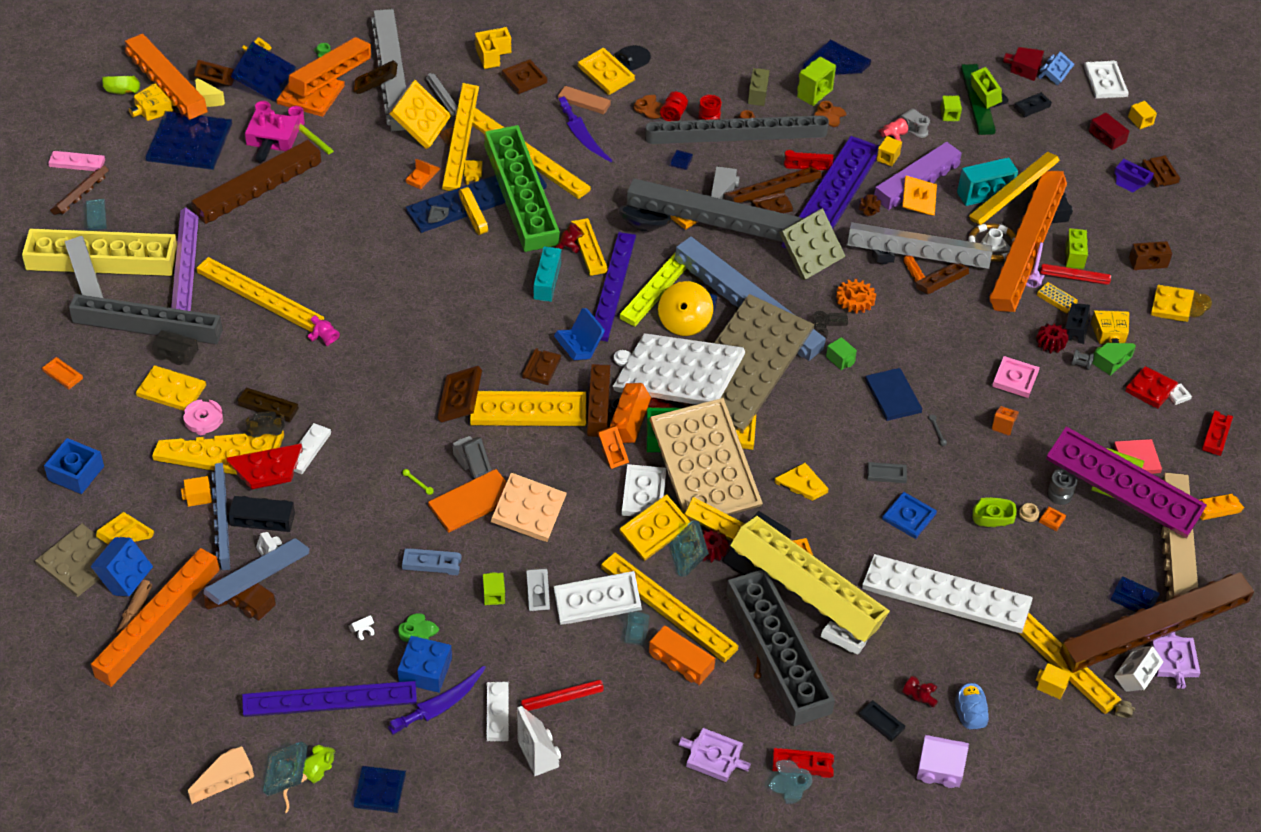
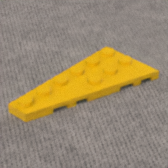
(207, 452)

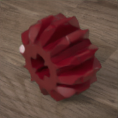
(1052, 338)
(716, 545)

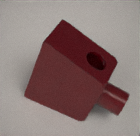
(1025, 62)

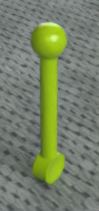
(429, 490)

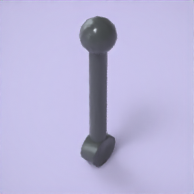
(942, 442)

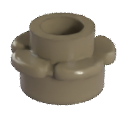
(1124, 709)

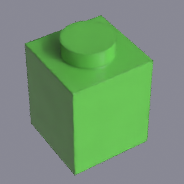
(841, 353)

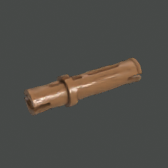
(136, 604)

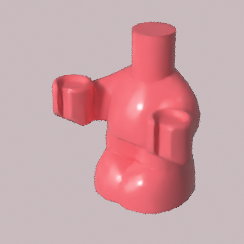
(895, 129)

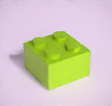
(816, 81)

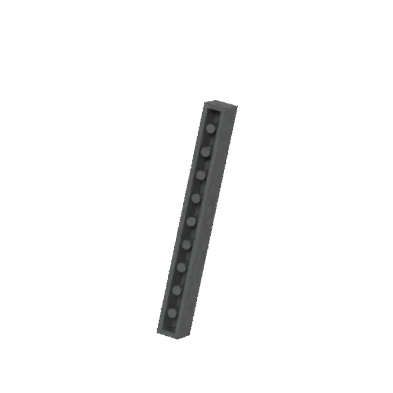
(708, 209)

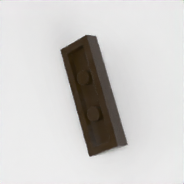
(375, 77)
(264, 402)

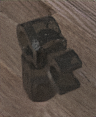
(822, 319)

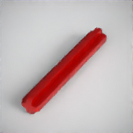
(1076, 274)
(562, 695)

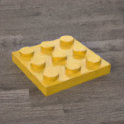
(420, 114)

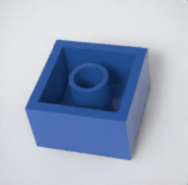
(74, 466)
(122, 566)
(425, 663)

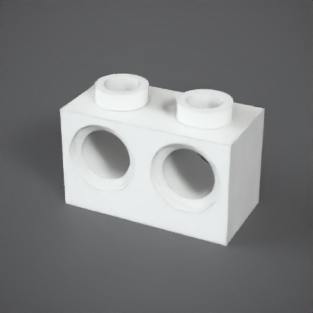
(1139, 668)

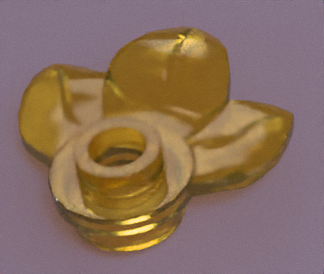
(1200, 304)

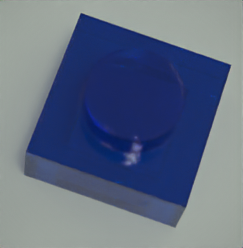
(681, 159)

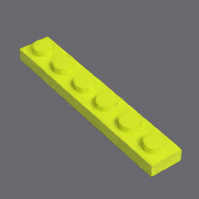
(652, 291)

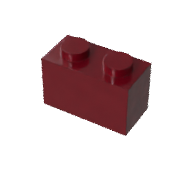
(1109, 131)

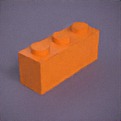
(631, 411)
(681, 655)

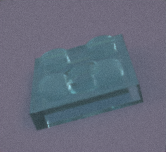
(689, 548)
(285, 768)

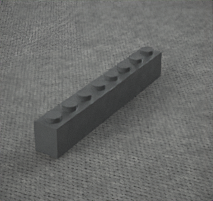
(145, 318)

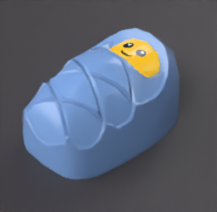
(972, 706)

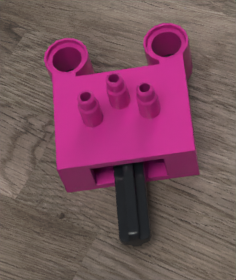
(273, 130)

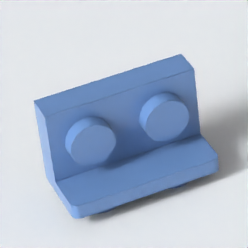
(1057, 68)

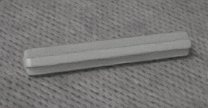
(442, 94)

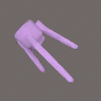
(1035, 278)

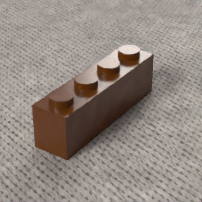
(598, 399)

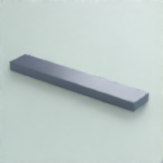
(256, 571)

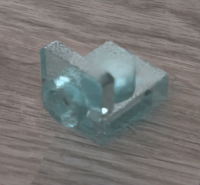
(637, 628)

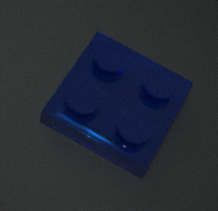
(380, 789)

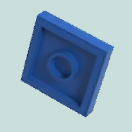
(909, 515)

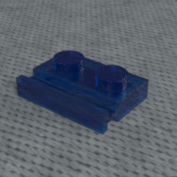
(1134, 595)

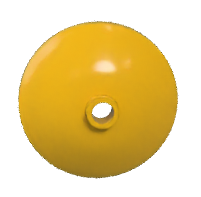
(694, 317)

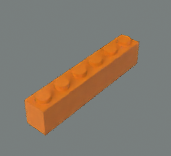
(329, 66)

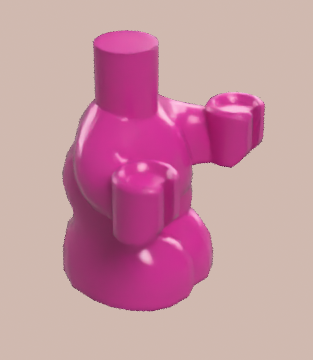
(324, 330)

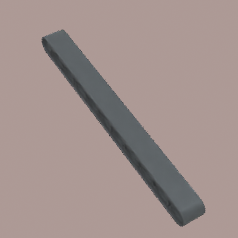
(736, 129)

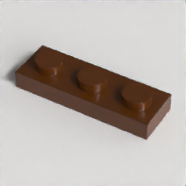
(942, 278)

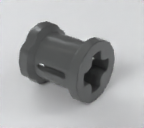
(1087, 364)

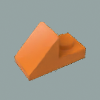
(422, 174)
(1004, 420)
(613, 447)

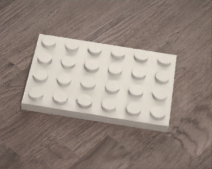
(681, 368)

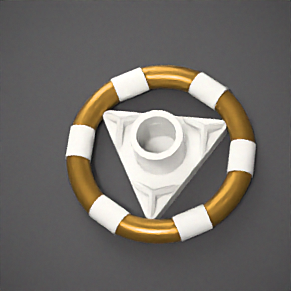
(994, 238)

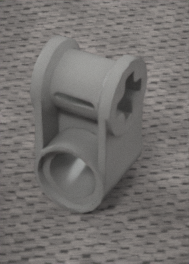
(916, 122)

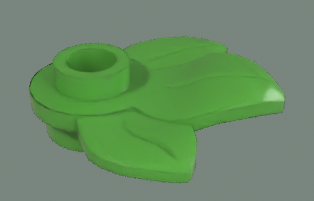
(417, 627)

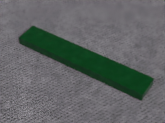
(981, 114)

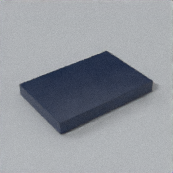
(893, 394)

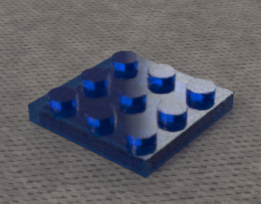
(263, 71)

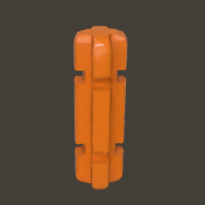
(913, 268)

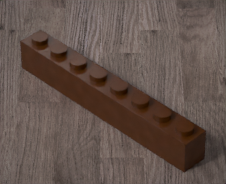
(256, 181)

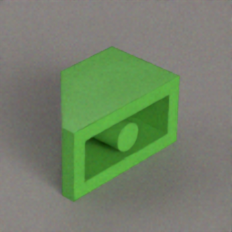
(1113, 356)

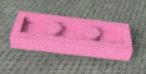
(76, 161)

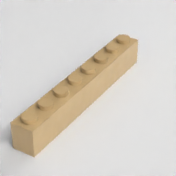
(1179, 551)

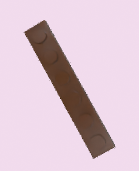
(772, 185)

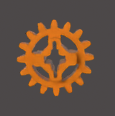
(856, 296)

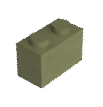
(758, 87)

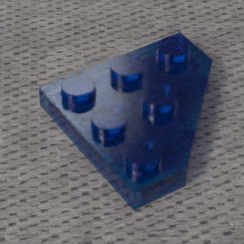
(845, 59)

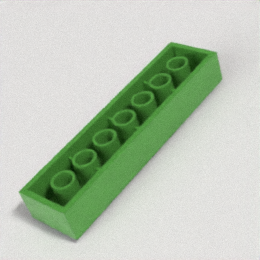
(521, 188)

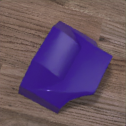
(1132, 176)

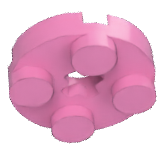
(203, 425)

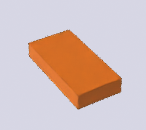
(62, 373)

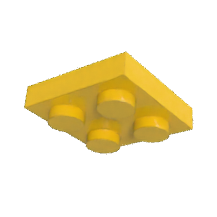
(1172, 303)

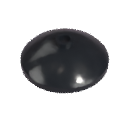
(643, 218)

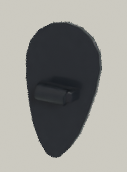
(633, 57)

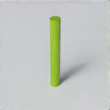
(315, 139)

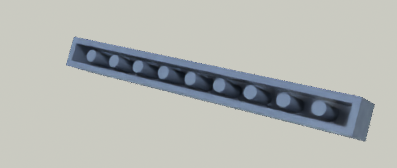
(733, 285)

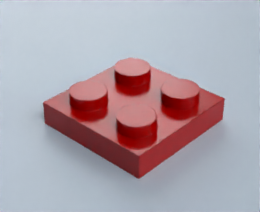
(1151, 387)

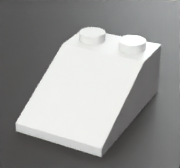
(536, 743)

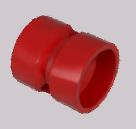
(674, 106)
(710, 107)

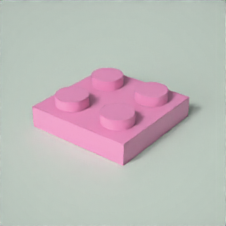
(1016, 377)

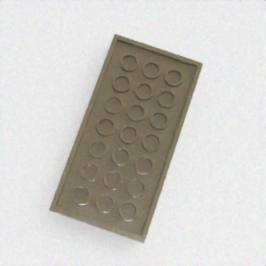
(770, 344)

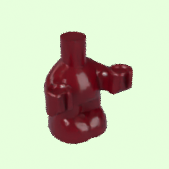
(569, 237)
(920, 692)

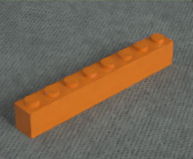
(166, 76)
(155, 617)

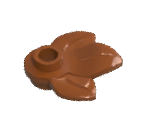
(648, 106)
(833, 113)

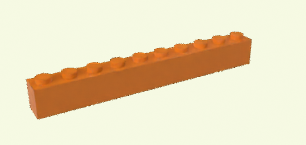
(1025, 246)

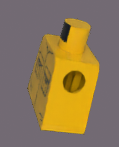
(151, 103)
(1110, 326)

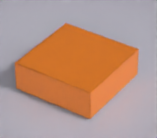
(1052, 518)

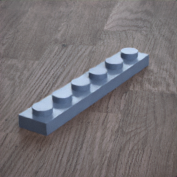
(221, 523)

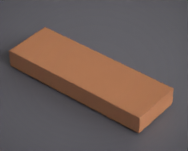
(585, 100)

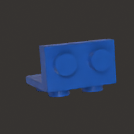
(582, 338)

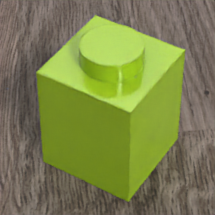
(951, 108)
(494, 588)

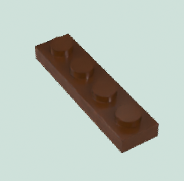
(75, 195)

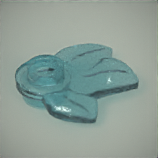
(787, 782)

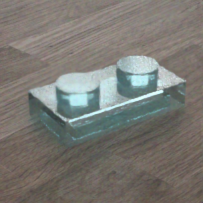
(96, 214)

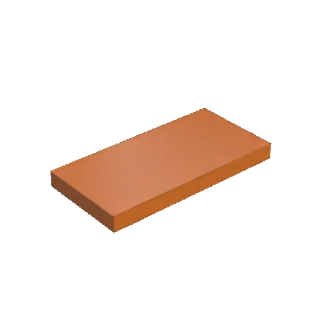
(469, 501)

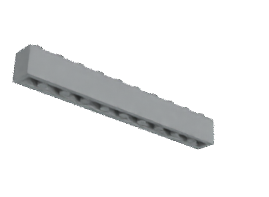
(387, 41)

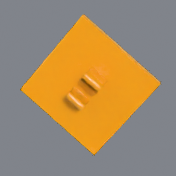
(919, 195)

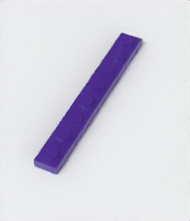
(614, 282)
(329, 698)

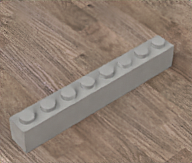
(920, 245)

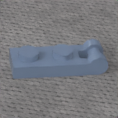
(431, 561)

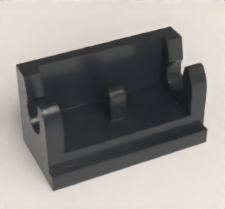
(1078, 321)

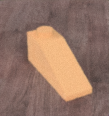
(224, 773)

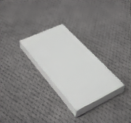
(597, 598)

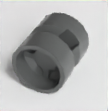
(1062, 487)

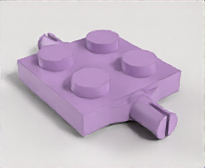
(1178, 658)
(714, 754)

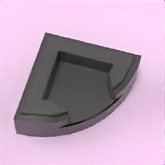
(437, 214)

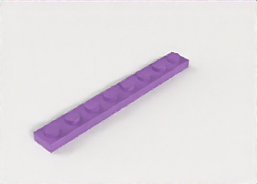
(185, 260)

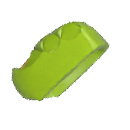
(121, 84)
(994, 512)

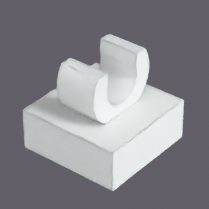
(267, 544)
(361, 625)

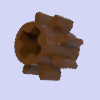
(870, 205)

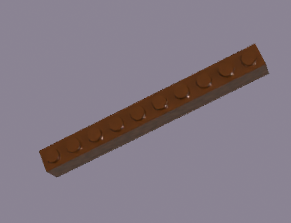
(1155, 622)

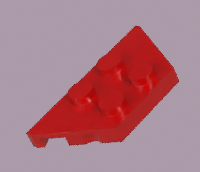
(267, 466)

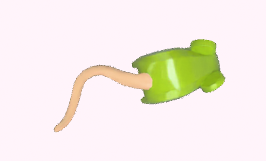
(315, 766)

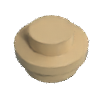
(1029, 512)

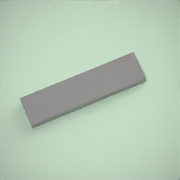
(83, 267)

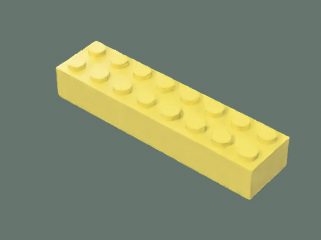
(108, 251)
(810, 578)

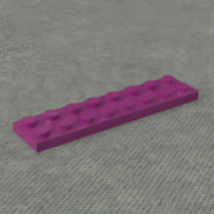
(1126, 482)

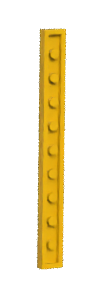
(541, 162)

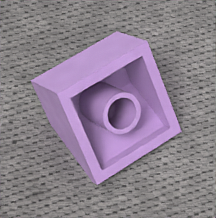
(942, 761)

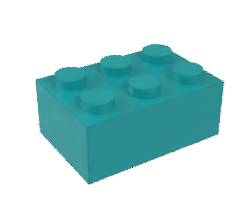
(984, 180)

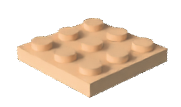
(528, 507)

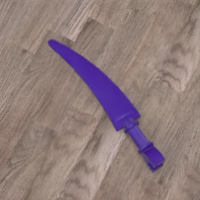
(580, 131)
(436, 705)

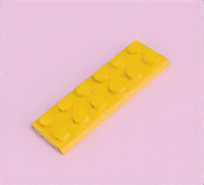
(529, 408)

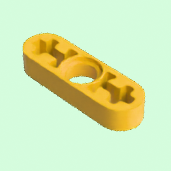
(473, 211)

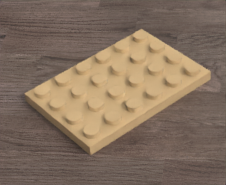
(706, 457)

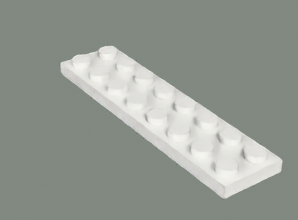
(948, 593)

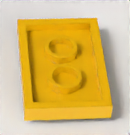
(606, 71)
(170, 388)
(654, 527)

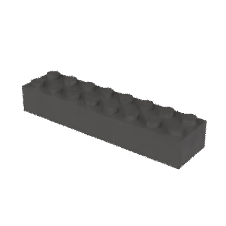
(780, 647)

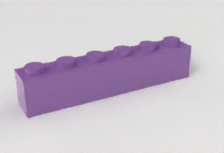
(927, 168)

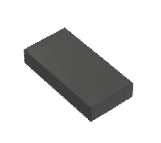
(476, 457)
(886, 472)

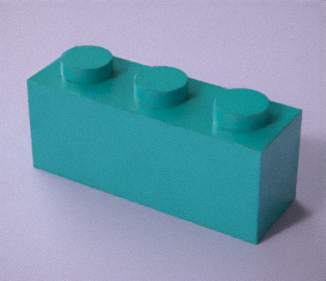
(547, 274)

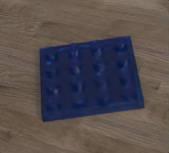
(188, 141)

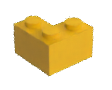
(491, 45)

